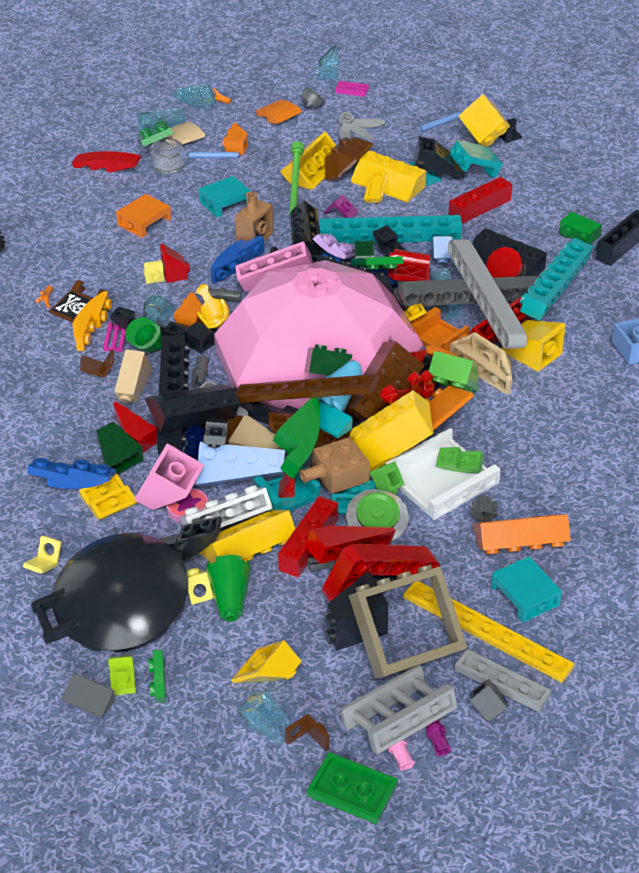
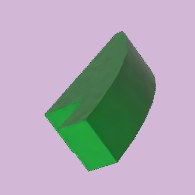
(299, 436)

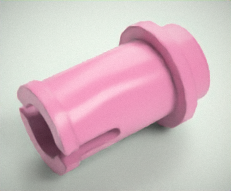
(402, 755)

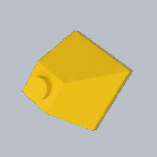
(269, 664)

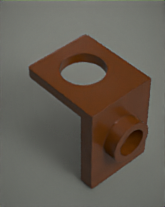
(97, 367)
(310, 726)

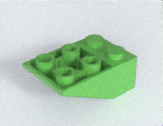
(454, 371)

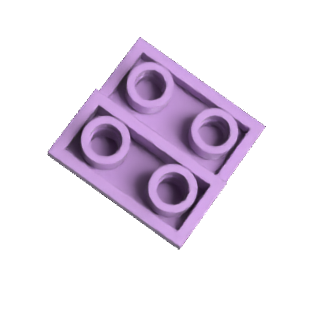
(329, 244)

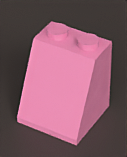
(169, 479)

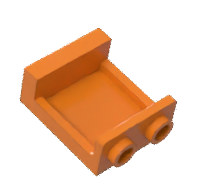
(142, 213)
(436, 332)

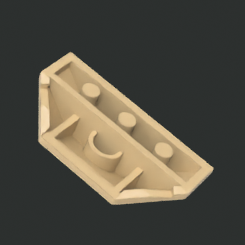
(491, 361)

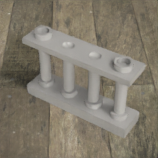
(405, 722)

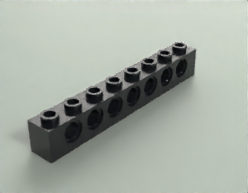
(172, 380)

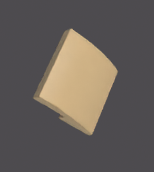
(186, 132)

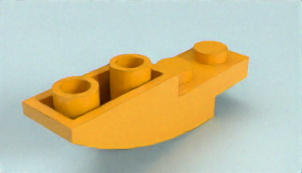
(90, 318)

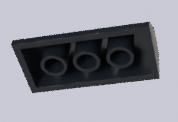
(532, 258)
(193, 407)

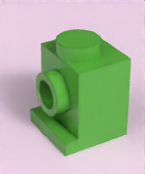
(387, 477)

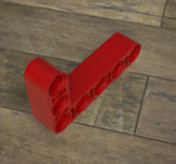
(376, 559)

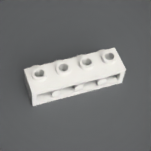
(231, 509)

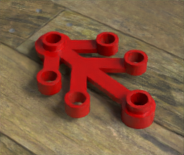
(424, 389)

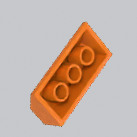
(446, 403)
(522, 532)

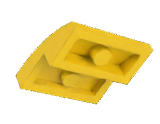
(107, 497)

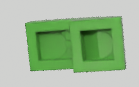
(459, 461)

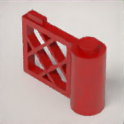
(412, 261)

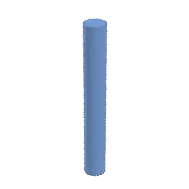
(438, 122)
(213, 154)

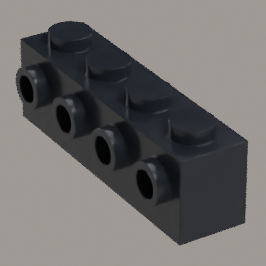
(305, 226)
(619, 240)

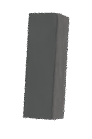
(88, 695)

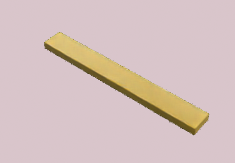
(495, 634)

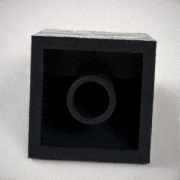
(340, 618)

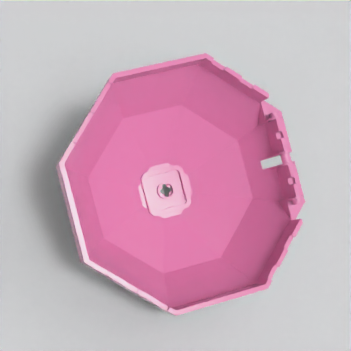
(306, 307)

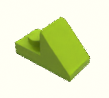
(122, 674)

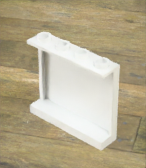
(439, 489)

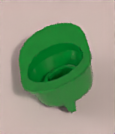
(144, 334)

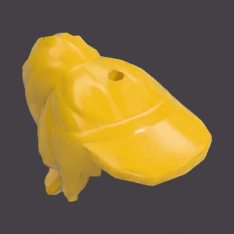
(213, 311)

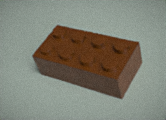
(393, 367)

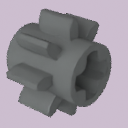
(484, 508)

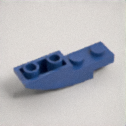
(234, 255)
(77, 476)

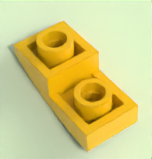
(415, 312)

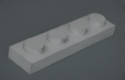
(507, 681)

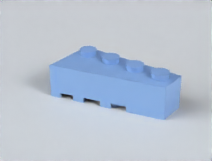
(237, 463)

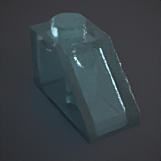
(328, 65)
(158, 309)
(264, 716)

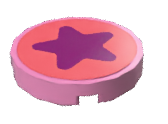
(195, 498)

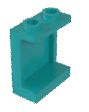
(467, 153)
(222, 194)
(304, 492)
(527, 588)

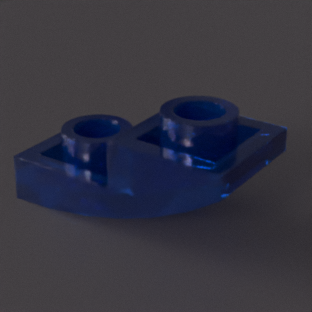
(193, 438)

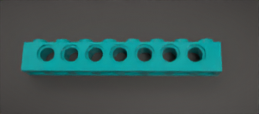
(406, 227)
(555, 279)

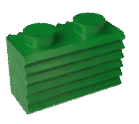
(580, 227)

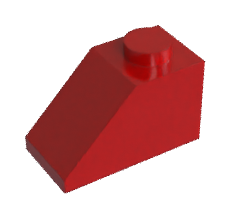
(173, 265)

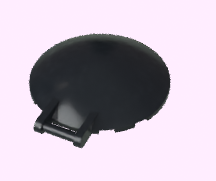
(116, 594)

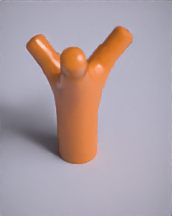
(219, 97)
(45, 295)

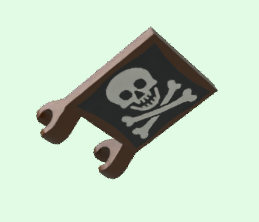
(72, 302)

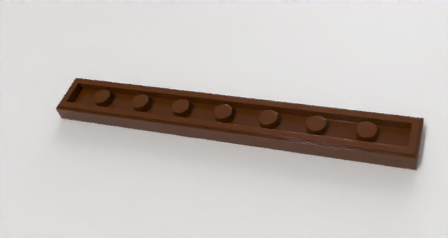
(307, 388)

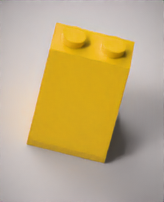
(484, 121)
(543, 344)

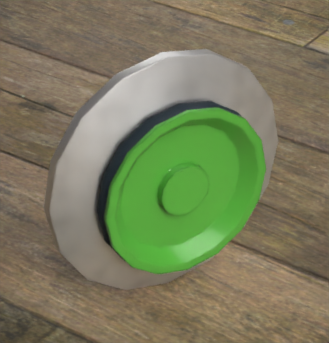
(378, 509)

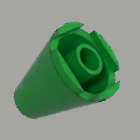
(229, 584)

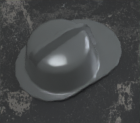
(311, 98)

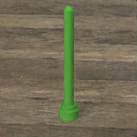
(297, 150)

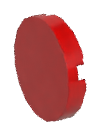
(504, 263)

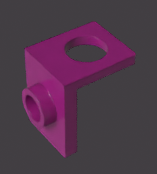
(344, 207)

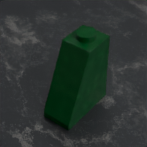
(118, 448)

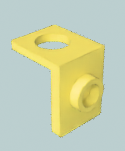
(153, 272)
(44, 561)
(196, 577)

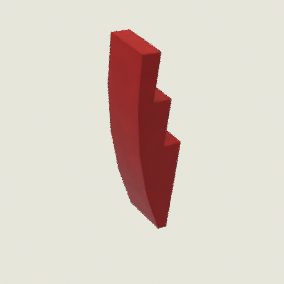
(110, 160)

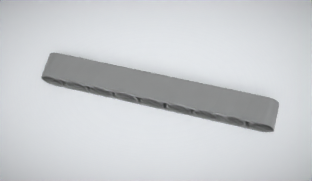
(487, 294)

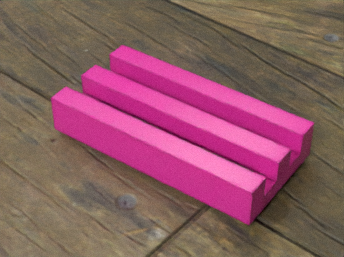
(351, 88)
(116, 328)

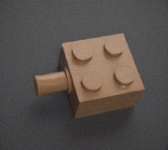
(254, 219)
(338, 466)

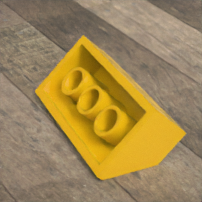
(311, 162)
(403, 179)
(393, 429)
(252, 536)

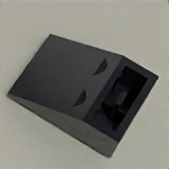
(436, 158)

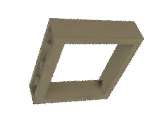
(369, 633)

